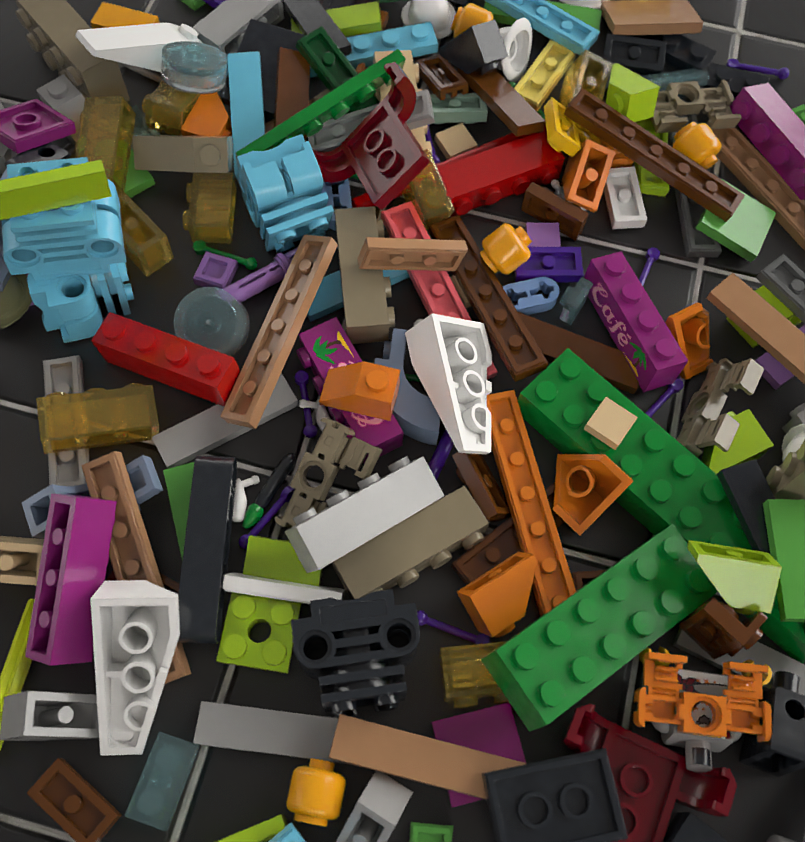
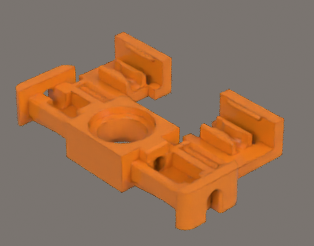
(737, 714)

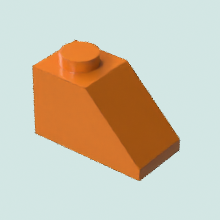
(207, 118)
(587, 175)
(362, 389)
(500, 595)

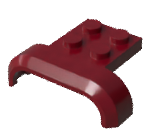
(381, 146)
(649, 776)

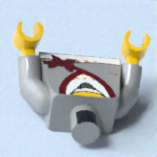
(699, 747)

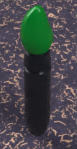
(255, 510)

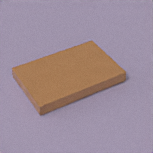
(651, 17)

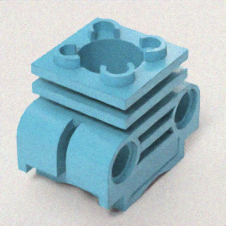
(284, 193)
(63, 239)
(73, 300)

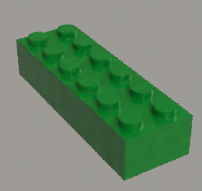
(599, 628)

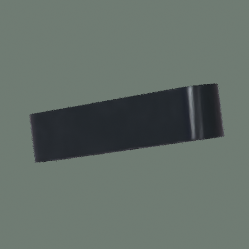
(206, 549)

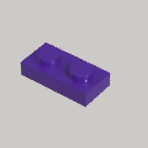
(557, 263)

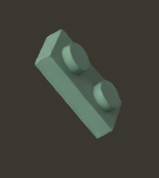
(462, 108)

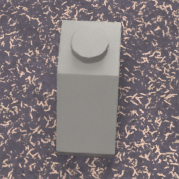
(65, 99)
(49, 716)
(376, 811)

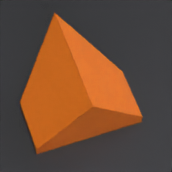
(691, 332)
(586, 488)

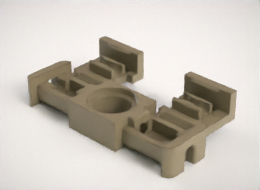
(705, 99)
(701, 418)
(331, 448)

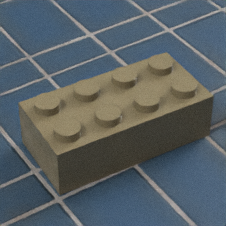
(53, 32)

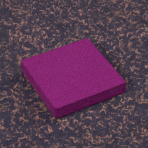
(32, 125)
(483, 730)

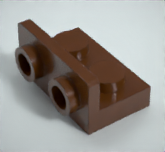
(719, 631)

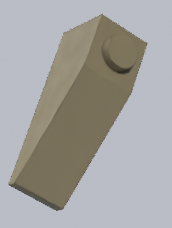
(184, 153)

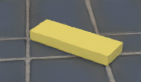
(544, 73)

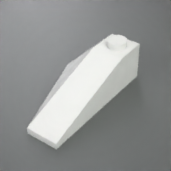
(135, 43)
(452, 366)
(133, 649)

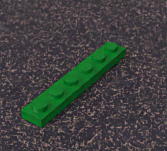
(333, 104)

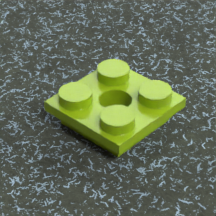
(242, 615)

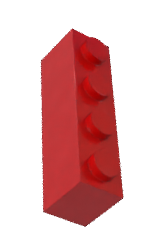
(500, 172)
(167, 358)

